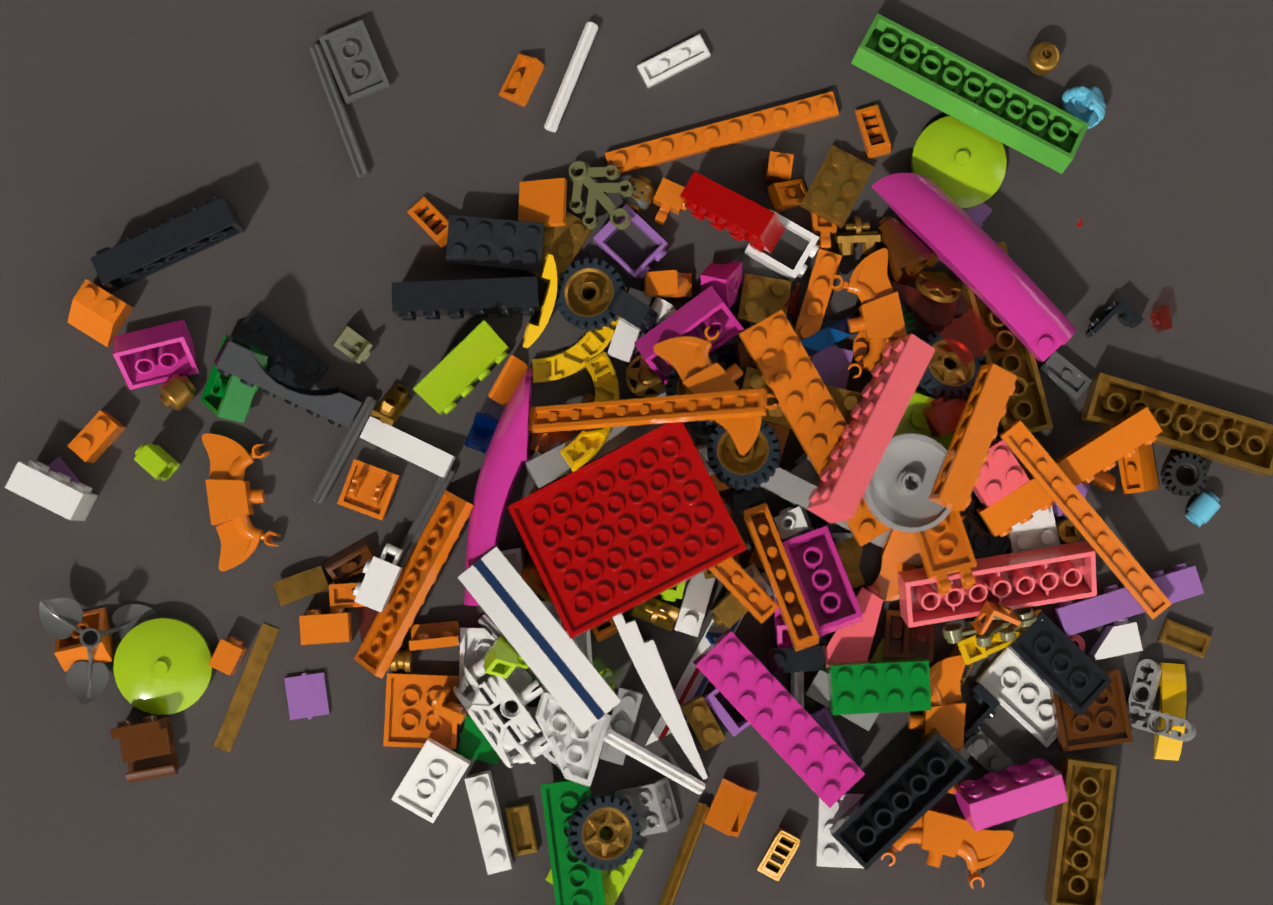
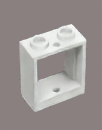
(778, 267)

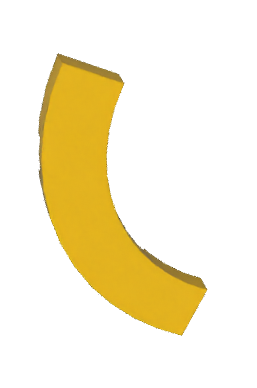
(573, 359)
(591, 440)

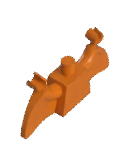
(880, 310)
(699, 376)
(233, 500)
(897, 555)
(947, 707)
(952, 836)

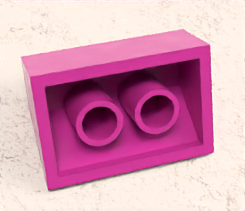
(155, 354)

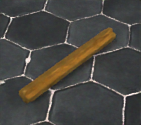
(684, 854)

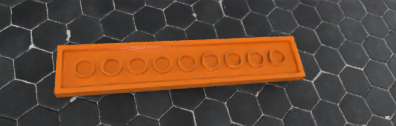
(804, 403)

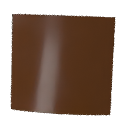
(907, 642)

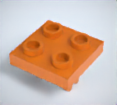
(368, 489)

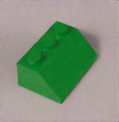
(227, 395)

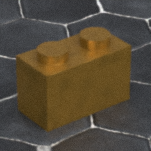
(728, 611)
(702, 722)

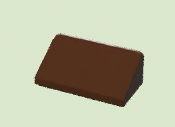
(349, 561)

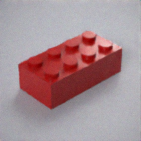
(732, 212)

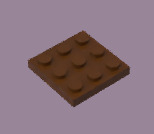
(1100, 724)

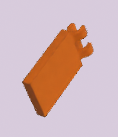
(947, 551)

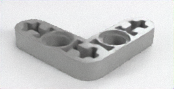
(1145, 706)

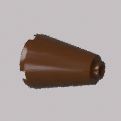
(905, 250)

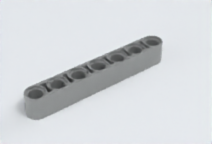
(798, 491)

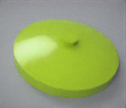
(960, 161)
(163, 666)

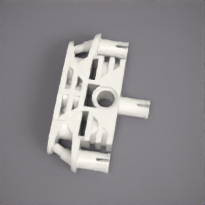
(491, 721)

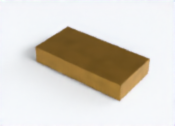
(1184, 638)
(521, 829)

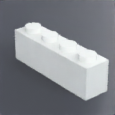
(489, 822)

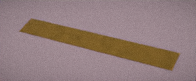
(246, 687)

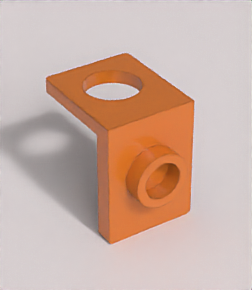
(991, 610)

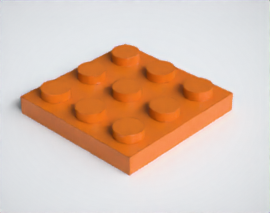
(410, 713)

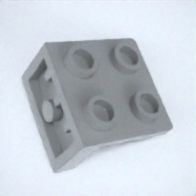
(653, 805)

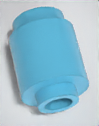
(1202, 508)

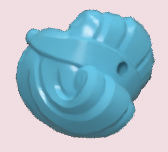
(1084, 104)

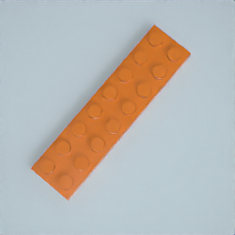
(413, 584)

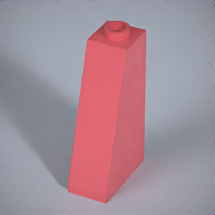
(855, 641)

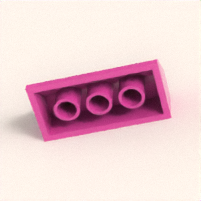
(690, 321)

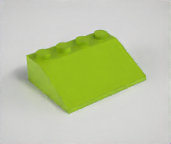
(462, 368)

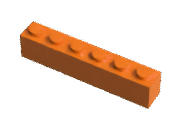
(973, 438)
(781, 577)

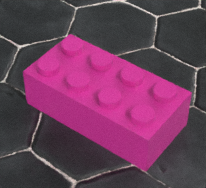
(823, 581)
(1010, 793)

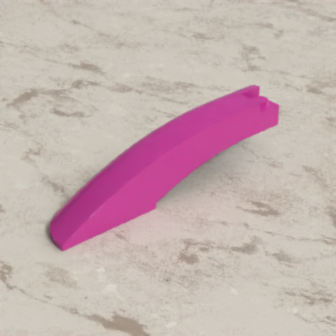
(977, 262)
(498, 475)

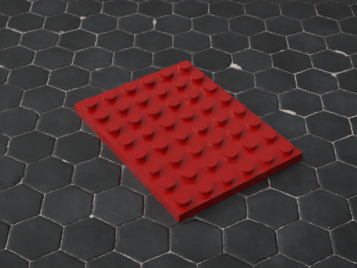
(626, 528)

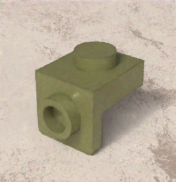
(352, 344)

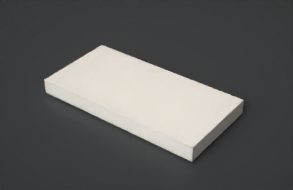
(1021, 695)

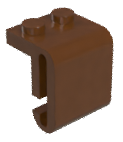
(147, 748)

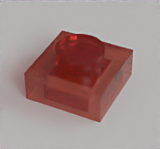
(1161, 319)

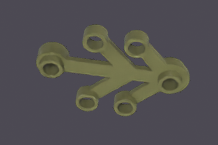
(596, 192)
(953, 632)

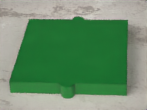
(475, 745)

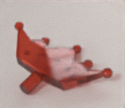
(792, 303)

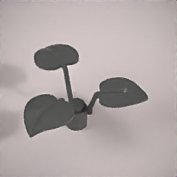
(61, 617)

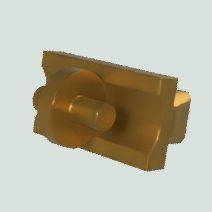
(867, 238)
(392, 404)
(657, 613)

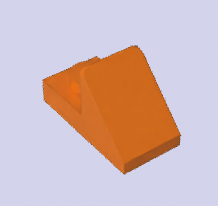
(786, 194)
(668, 284)

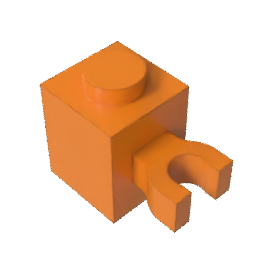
(668, 200)

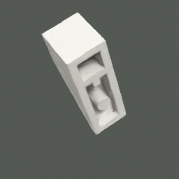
(694, 605)

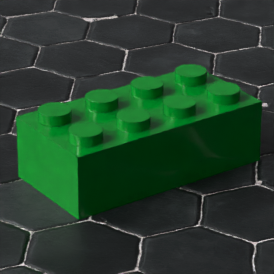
(879, 686)

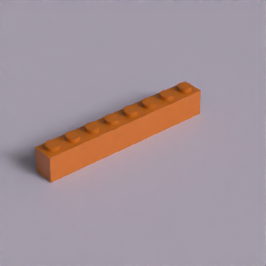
(1078, 465)

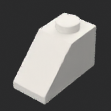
(1117, 640)

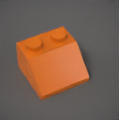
(98, 312)
(71, 649)

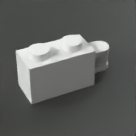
(379, 580)

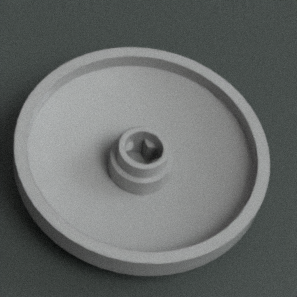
(904, 482)

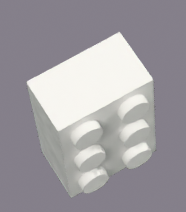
(51, 490)

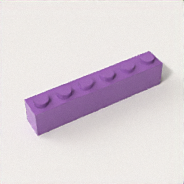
(1118, 603)

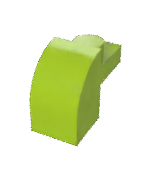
(502, 659)

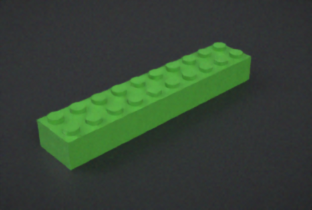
(970, 93)

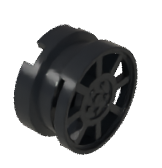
(746, 499)

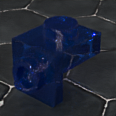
(481, 432)

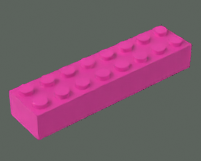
(778, 718)

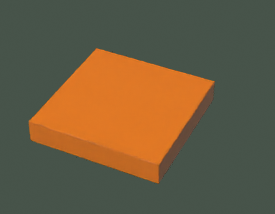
(543, 201)

